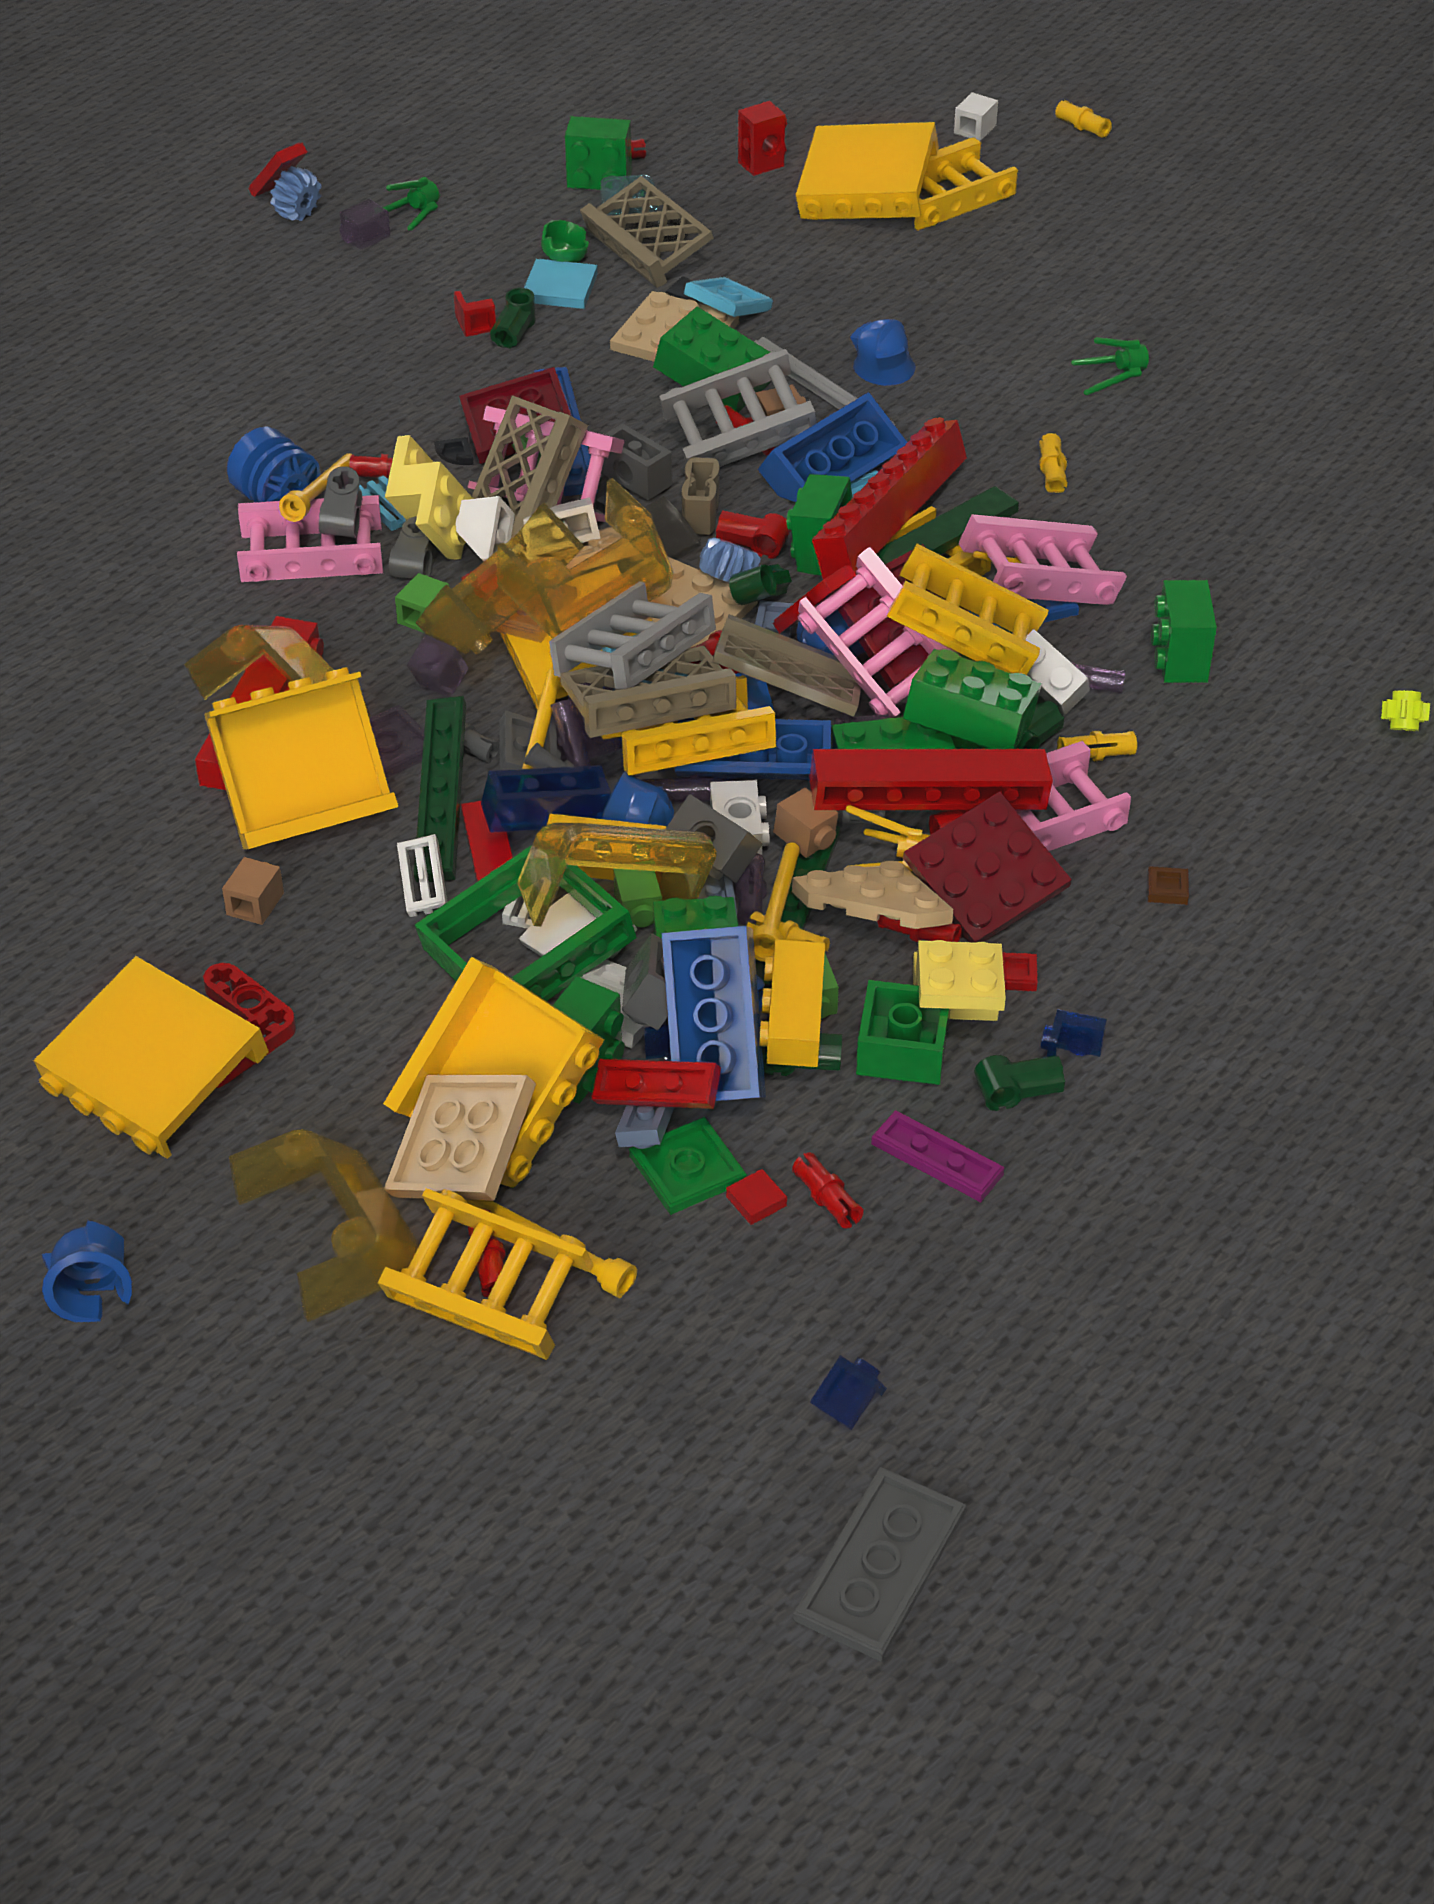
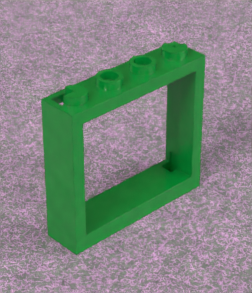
(556, 968)

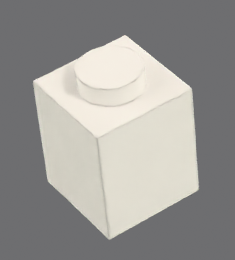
(975, 116)

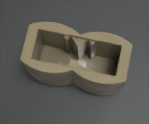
(701, 494)

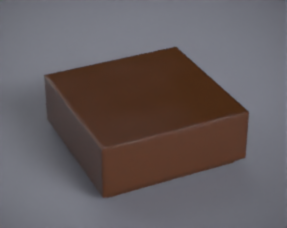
(1168, 885)

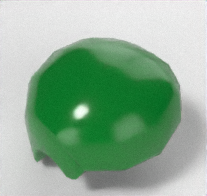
(564, 241)

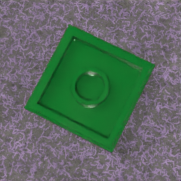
(688, 1166)

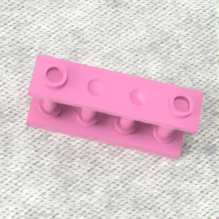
(599, 448)
(1043, 540)
(328, 560)
(870, 573)
(1071, 766)

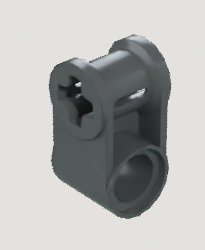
(341, 504)
(412, 552)

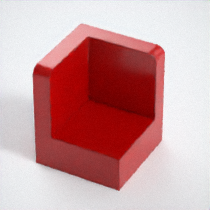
(475, 316)

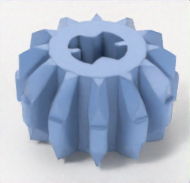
(295, 193)
(724, 559)

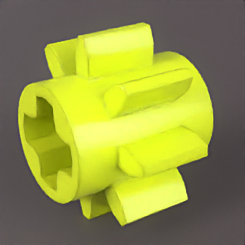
(1405, 710)

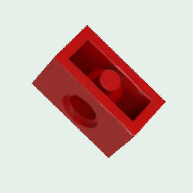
(761, 138)

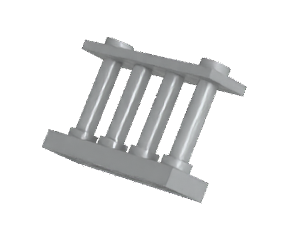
(750, 438)
(638, 655)

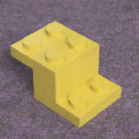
(429, 492)
(961, 978)

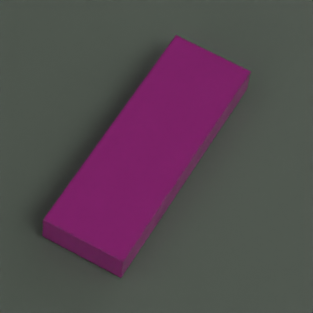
(938, 1156)

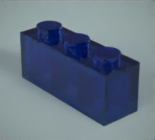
(527, 796)

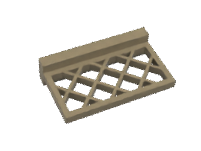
(628, 243)
(556, 459)
(787, 664)
(665, 700)

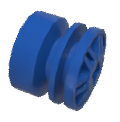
(269, 465)

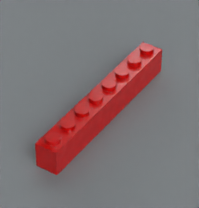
(891, 496)

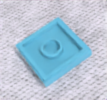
(561, 283)
(728, 296)

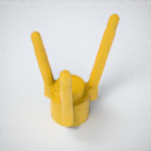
(907, 838)

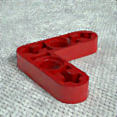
(267, 1011)

